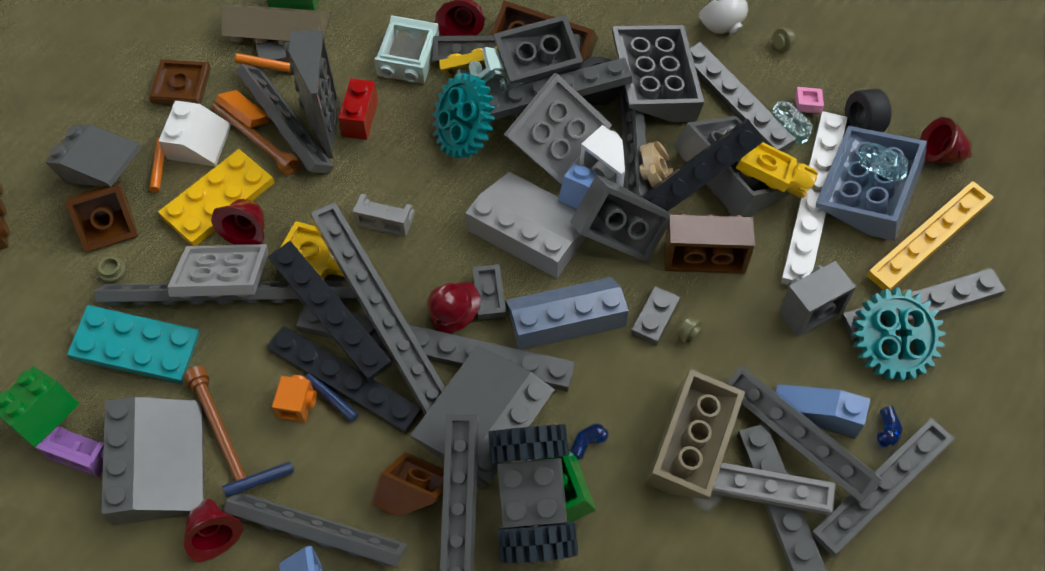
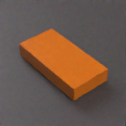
(242, 108)

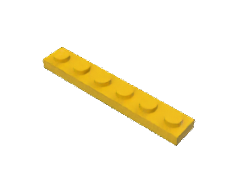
(929, 237)

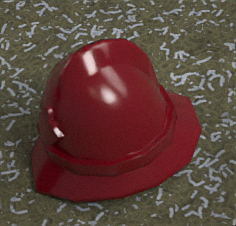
(460, 18)
(946, 142)
(240, 222)
(453, 306)
(210, 531)

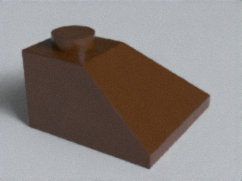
(408, 485)

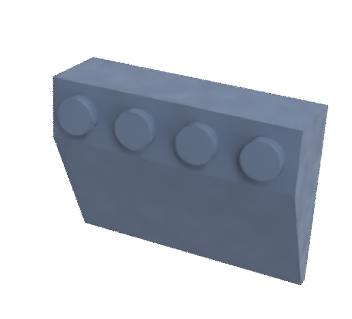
(864, 197)

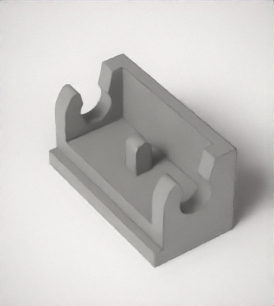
(383, 217)

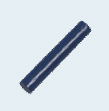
(332, 398)
(258, 479)

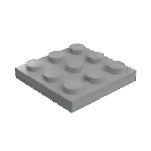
(555, 127)
(218, 271)

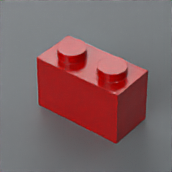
(358, 109)

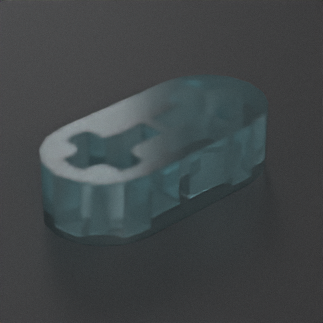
(793, 120)
(883, 161)

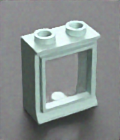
(407, 49)
(493, 74)

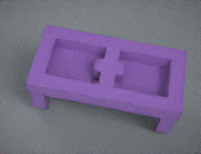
(73, 451)

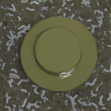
(783, 39)
(111, 269)
(690, 330)

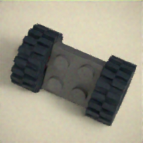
(532, 494)

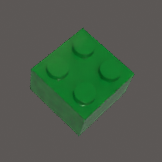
(35, 405)

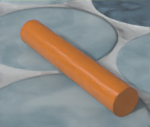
(262, 62)
(157, 168)

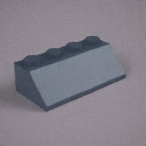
(567, 313)

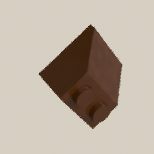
(102, 216)

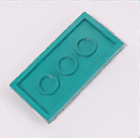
(133, 344)

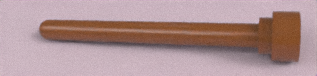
(285, 161)
(197, 380)

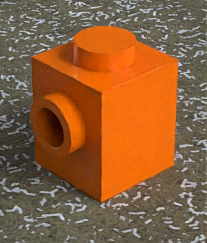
(294, 398)

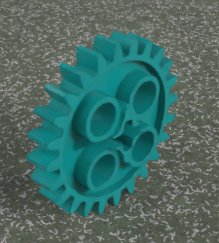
(463, 116)
(923, 334)

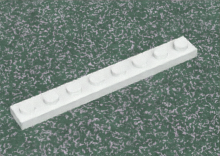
(809, 218)

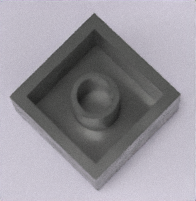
(816, 298)

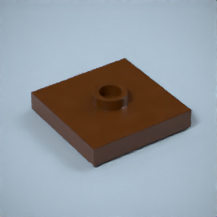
(179, 82)

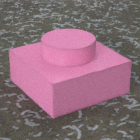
(809, 100)

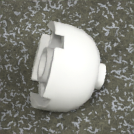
(724, 15)

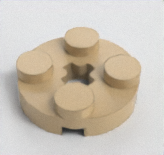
(654, 165)

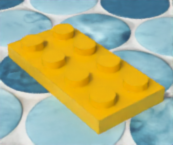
(230, 180)

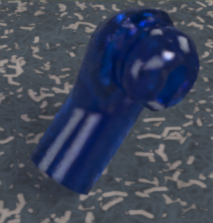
(893, 427)
(586, 436)

